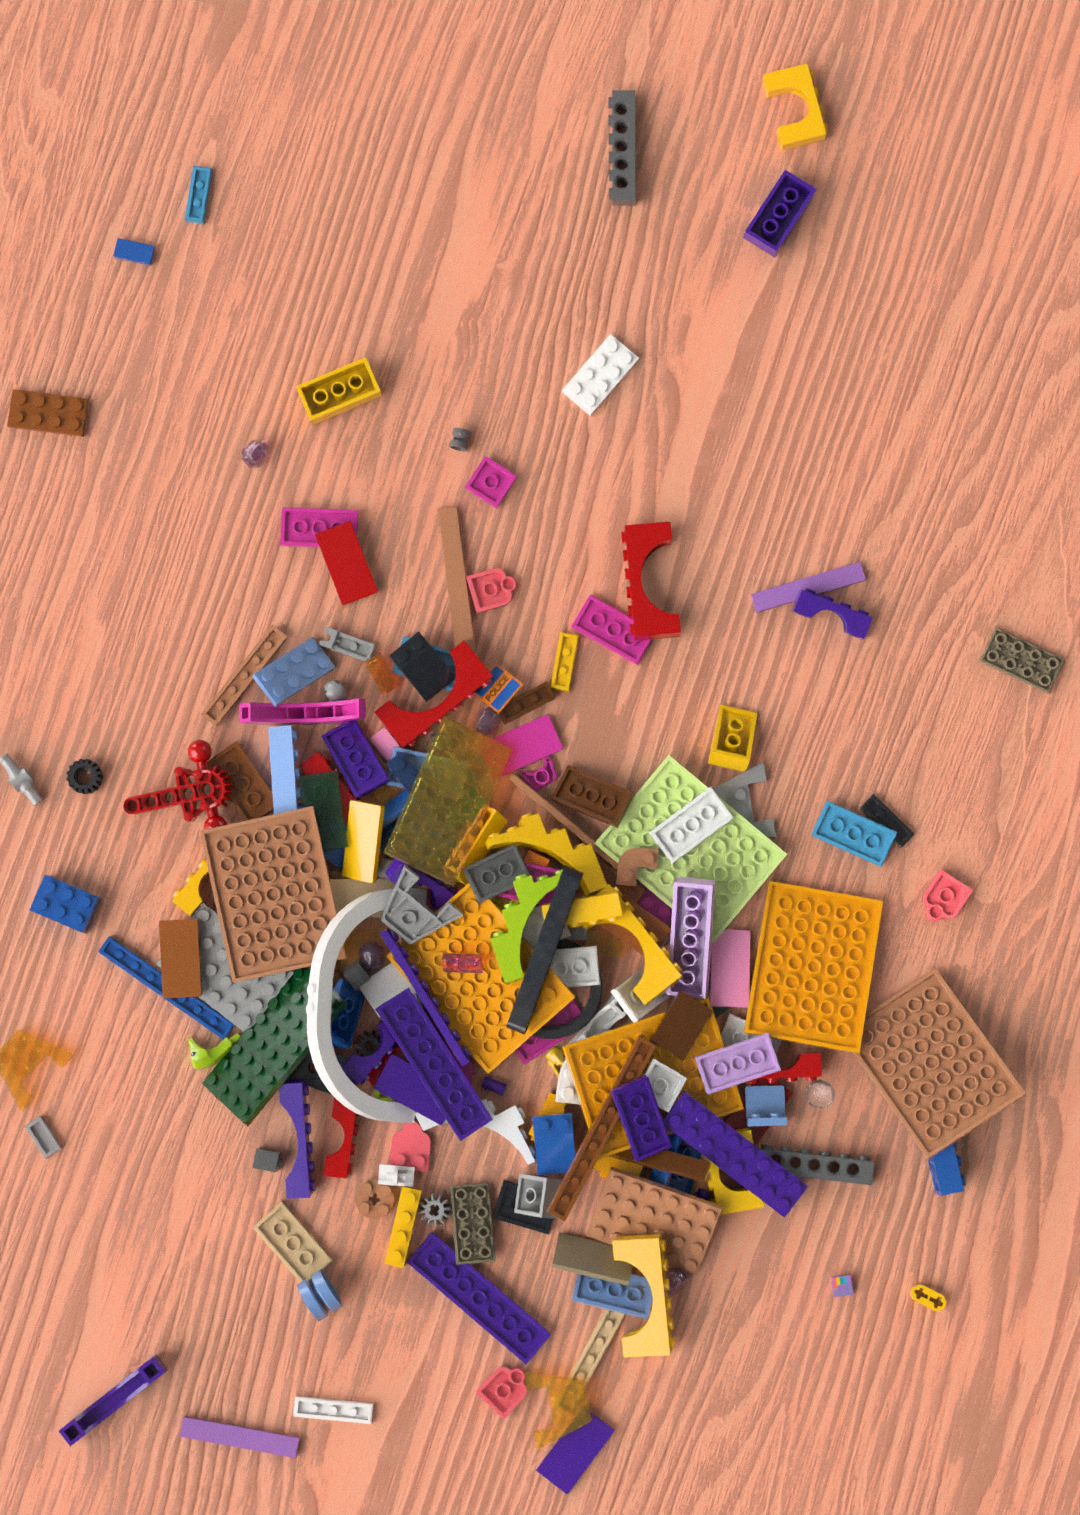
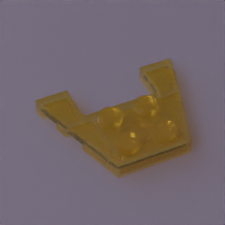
(21, 1056)
(567, 1404)

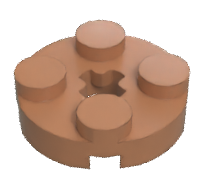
(381, 1208)

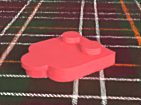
(491, 589)
(945, 896)
(411, 1148)
(503, 1390)

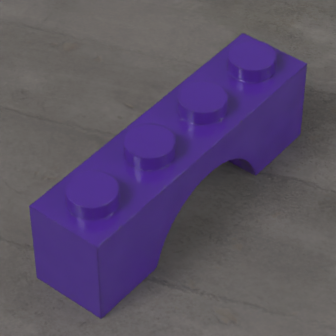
(854, 622)
(439, 891)
(358, 1067)

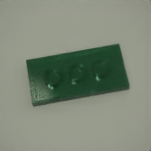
(324, 794)

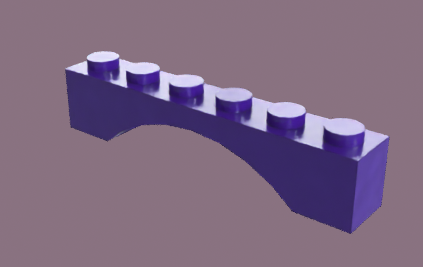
(293, 1099)
(113, 1400)

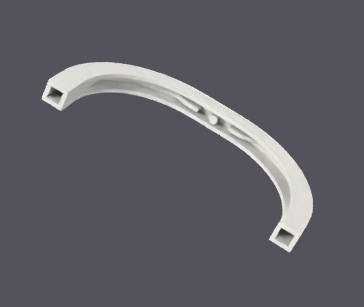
(319, 1009)

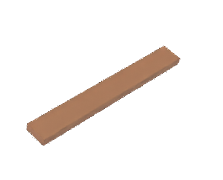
(455, 576)
(557, 815)

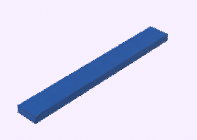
(153, 979)

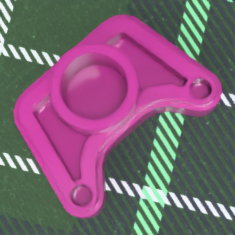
(542, 776)

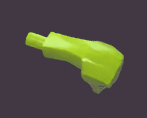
(204, 1058)

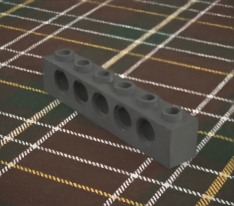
(622, 100)
(862, 1176)

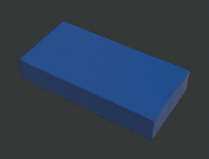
(134, 251)

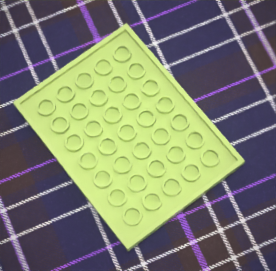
(733, 855)

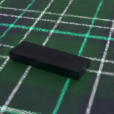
(883, 815)

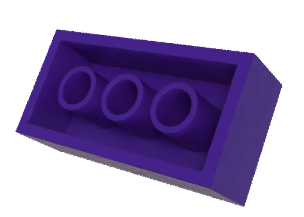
(779, 213)

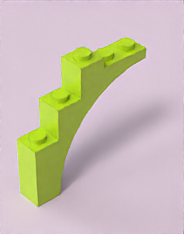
(508, 944)

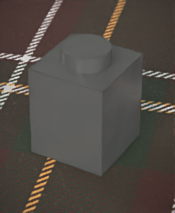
(357, 974)
(267, 1160)

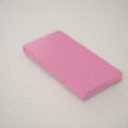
(730, 969)

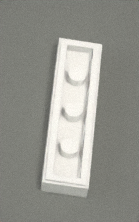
(333, 1409)

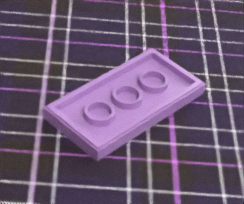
(737, 1063)

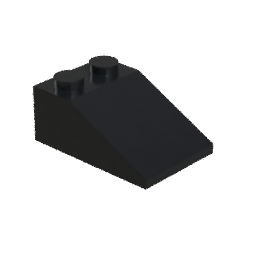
(422, 666)

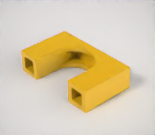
(797, 81)
(729, 1198)

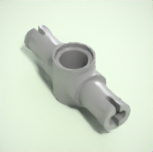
(20, 779)

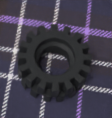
(73, 776)

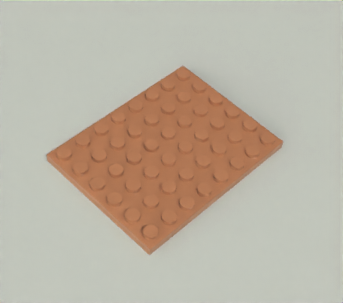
(270, 891)
(934, 1064)

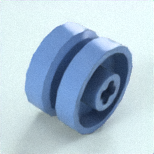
(318, 1296)

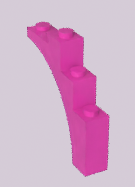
(302, 713)

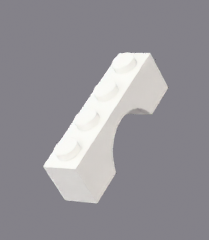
(603, 1019)

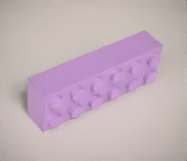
(692, 934)

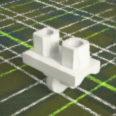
(396, 1175)

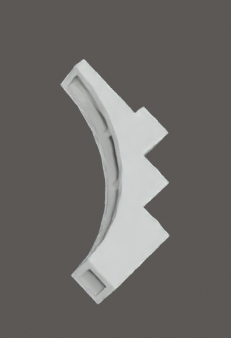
(504, 1123)

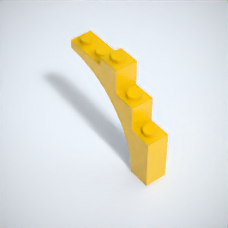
(555, 844)

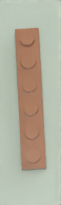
(243, 675)

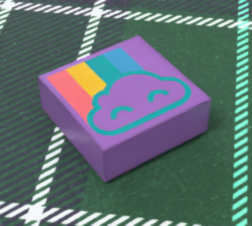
(842, 1285)

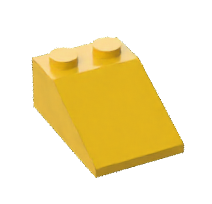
(732, 738)

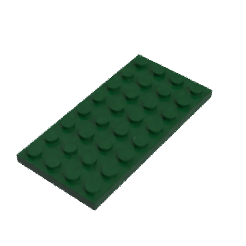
(267, 1051)

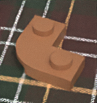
(631, 860)

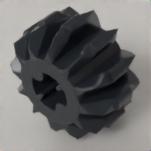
(363, 1049)

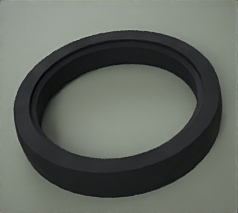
(586, 1015)

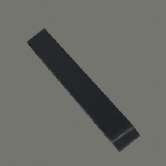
(544, 950)

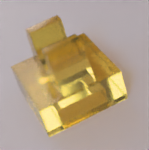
(385, 794)

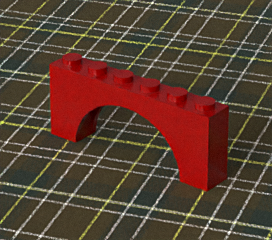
(648, 620)
(408, 725)

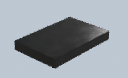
(505, 1211)

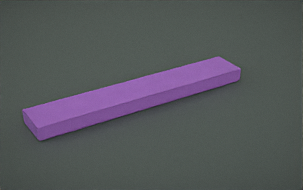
(820, 583)
(239, 1437)

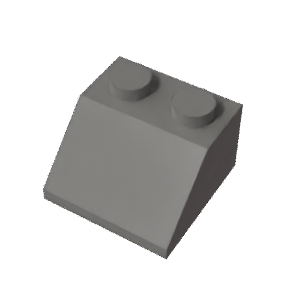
(535, 1195)

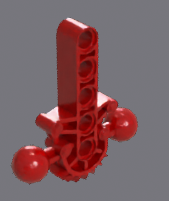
(199, 752)

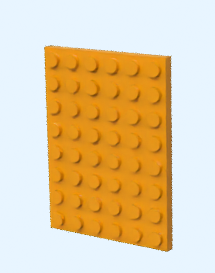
(813, 967)
(481, 1001)
(598, 1059)

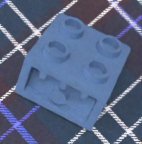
(765, 1105)

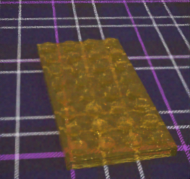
(448, 801)

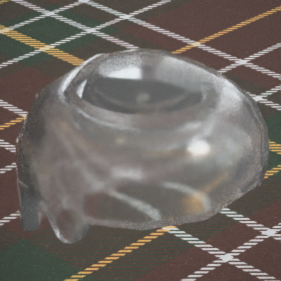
(819, 1093)

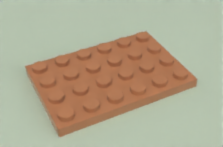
(644, 1207)

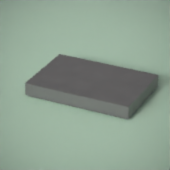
(495, 873)

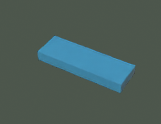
(198, 195)

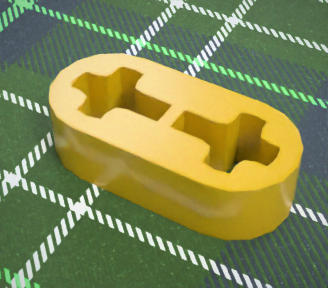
(930, 1293)

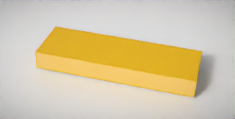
(564, 662)

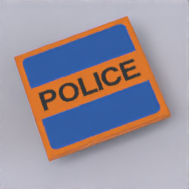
(501, 690)

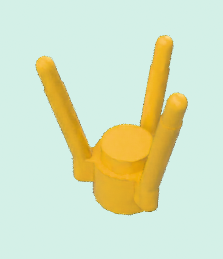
(556, 1056)

